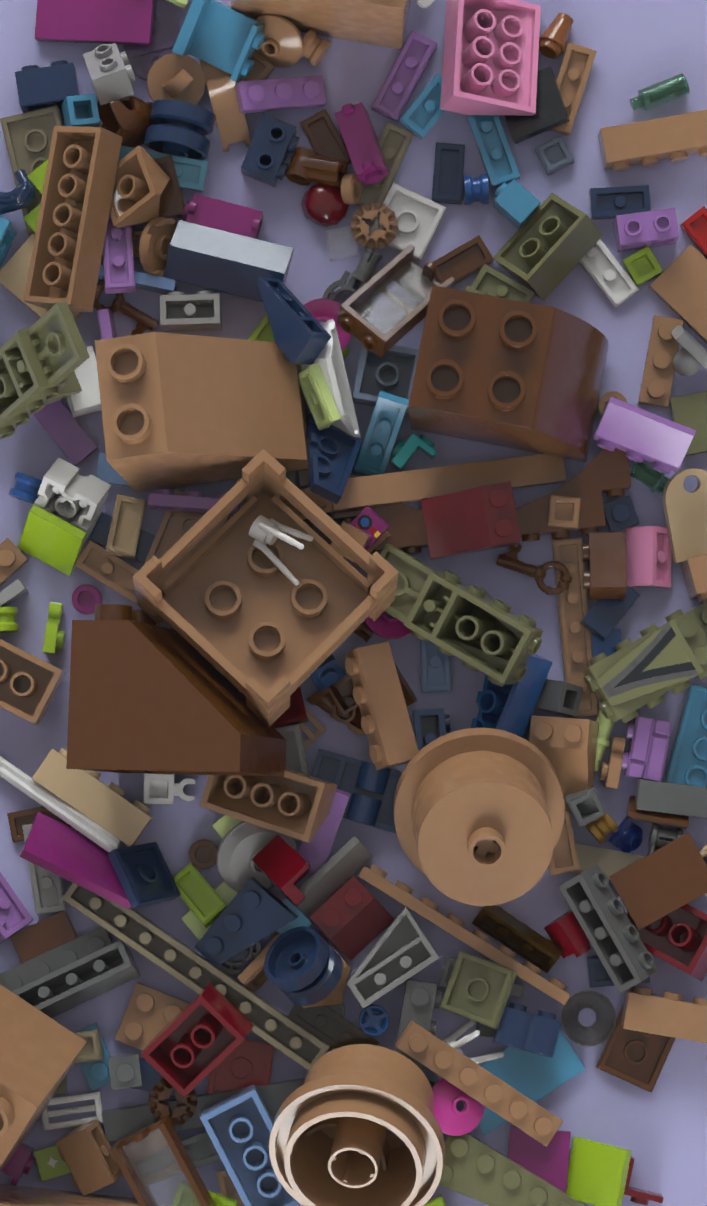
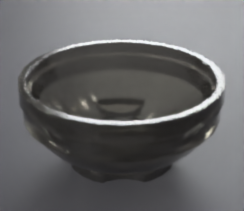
(600, 1029)

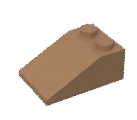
(569, 747)

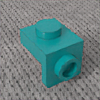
(404, 452)

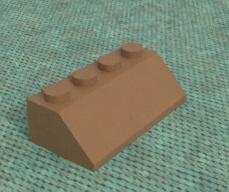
(285, 804)

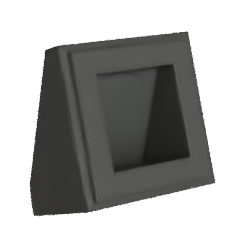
(585, 806)

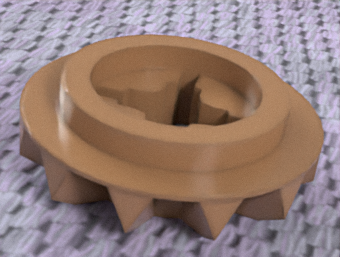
(379, 238)

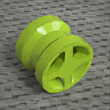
(7, 620)

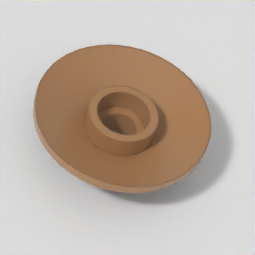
(282, 41)

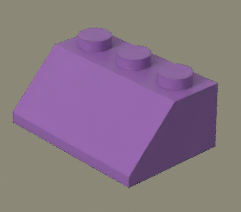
(643, 435)

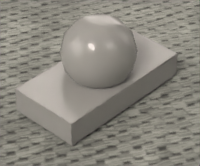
(691, 357)

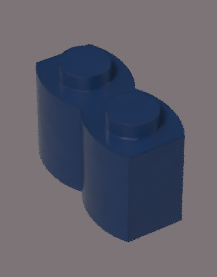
(528, 1031)

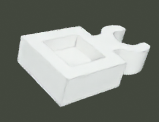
(162, 789)

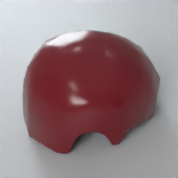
(324, 205)

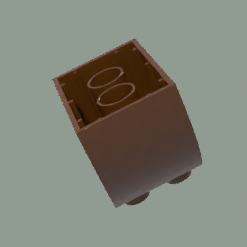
(507, 374)

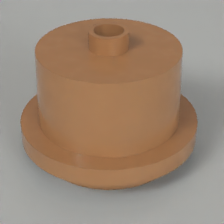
(479, 814)
(359, 1132)

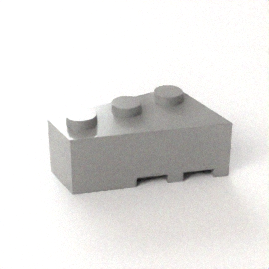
(392, 960)

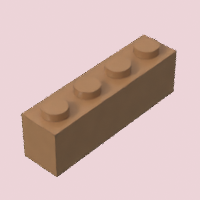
(654, 140)
(381, 705)
(665, 1015)

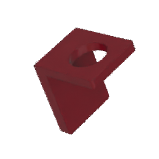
(638, 1195)

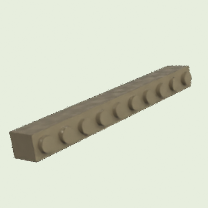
(197, 973)

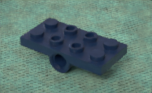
(370, 789)

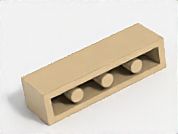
(94, 798)

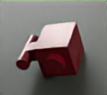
(568, 935)

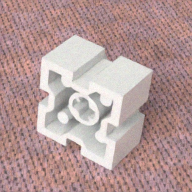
(72, 496)

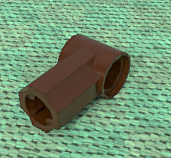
(310, 167)

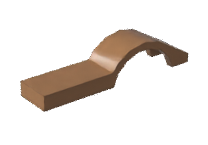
(223, 96)

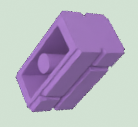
(646, 749)

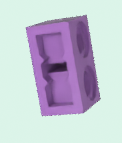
(646, 229)

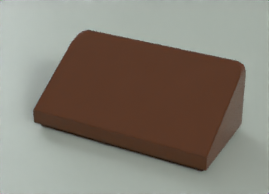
(666, 819)

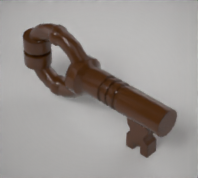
(119, 304)
(537, 572)

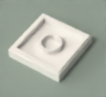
(415, 217)

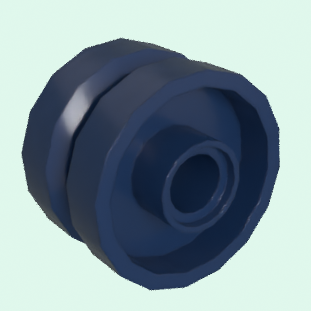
(180, 129)
(303, 966)

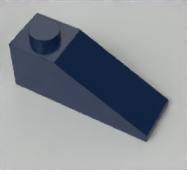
(292, 324)

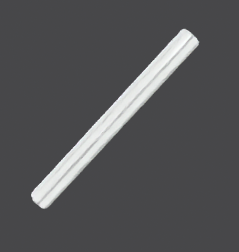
(58, 806)

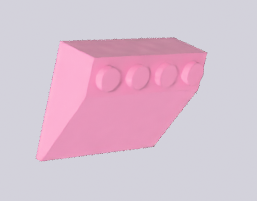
(490, 57)

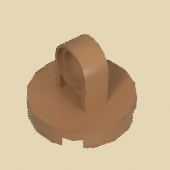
(176, 79)
(154, 244)

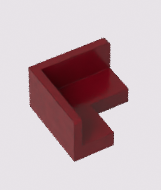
(283, 867)

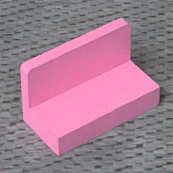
(648, 557)

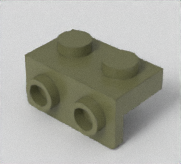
(497, 284)

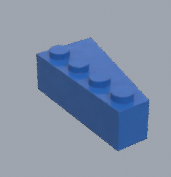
(513, 704)

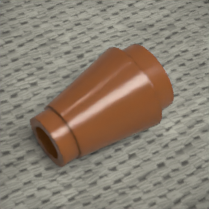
(555, 37)

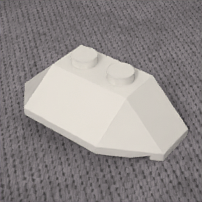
(335, 374)

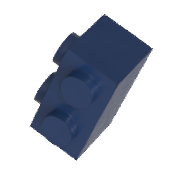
(270, 150)
(429, 725)

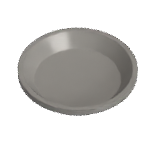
(239, 849)

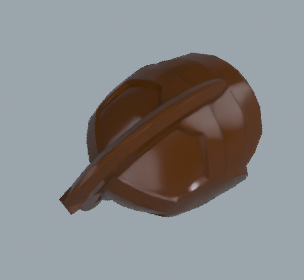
(127, 119)

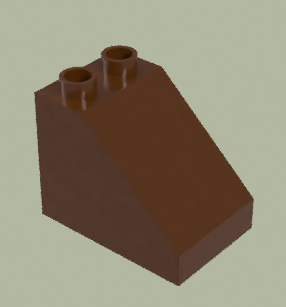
(157, 705)

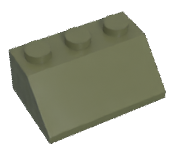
(548, 246)

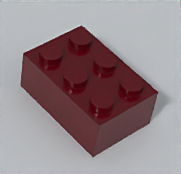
(197, 1040)

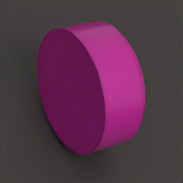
(85, 598)

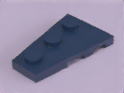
(330, 459)
(244, 922)

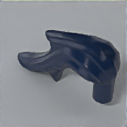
(19, 197)

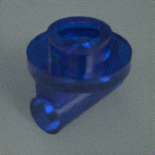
(627, 837)

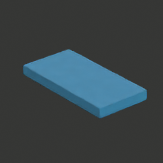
(689, 751)
(531, 1074)

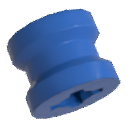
(476, 189)
(25, 488)
(376, 1023)

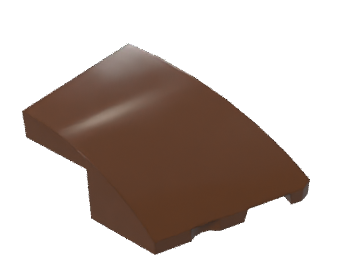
(340, 703)

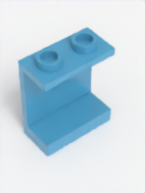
(220, 37)

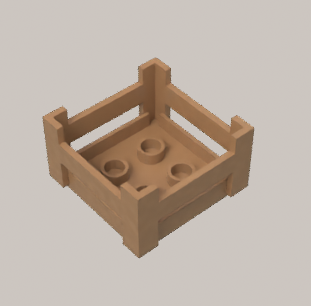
(245, 610)

